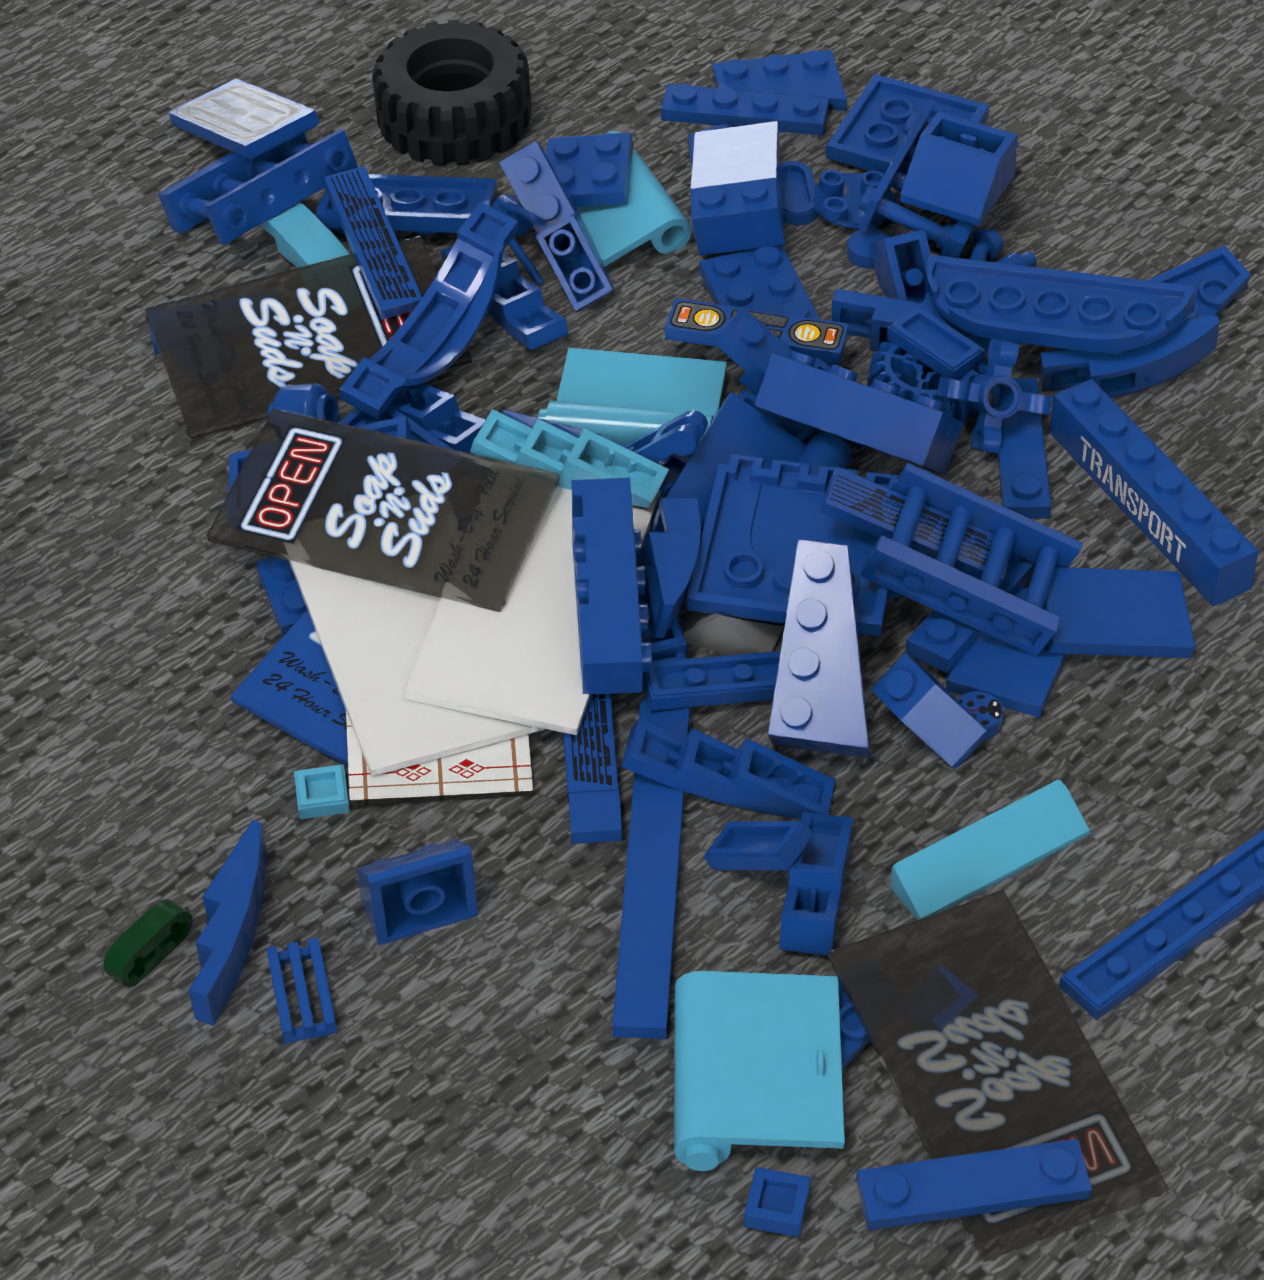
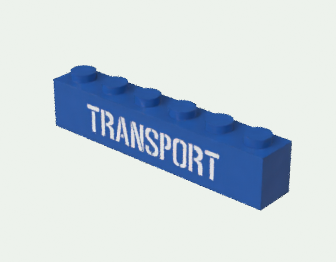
(1153, 492)

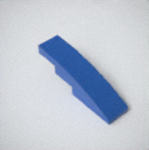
(521, 308)
(439, 415)
(740, 777)
(233, 914)

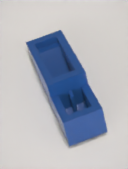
(670, 559)
(816, 886)

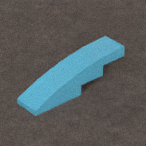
(303, 237)
(570, 457)

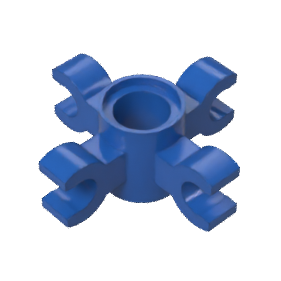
(1001, 360)

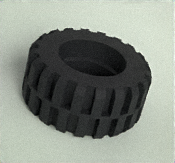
(452, 92)

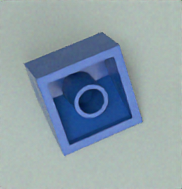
(419, 890)

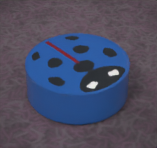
(985, 709)

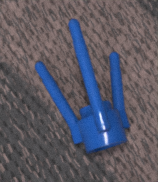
(512, 207)

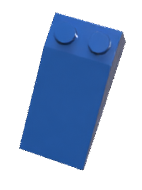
(737, 189)

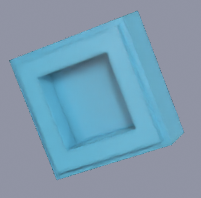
(321, 791)

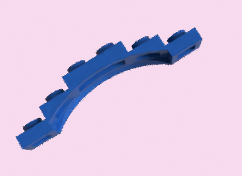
(441, 321)

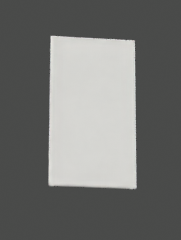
(371, 646)
(525, 658)

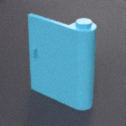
(645, 217)
(633, 392)
(755, 1064)

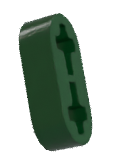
(147, 942)

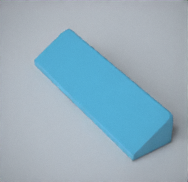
(988, 851)

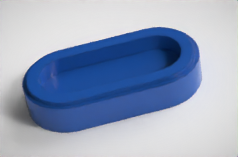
(797, 193)

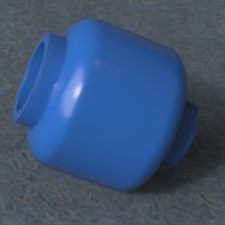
(307, 400)

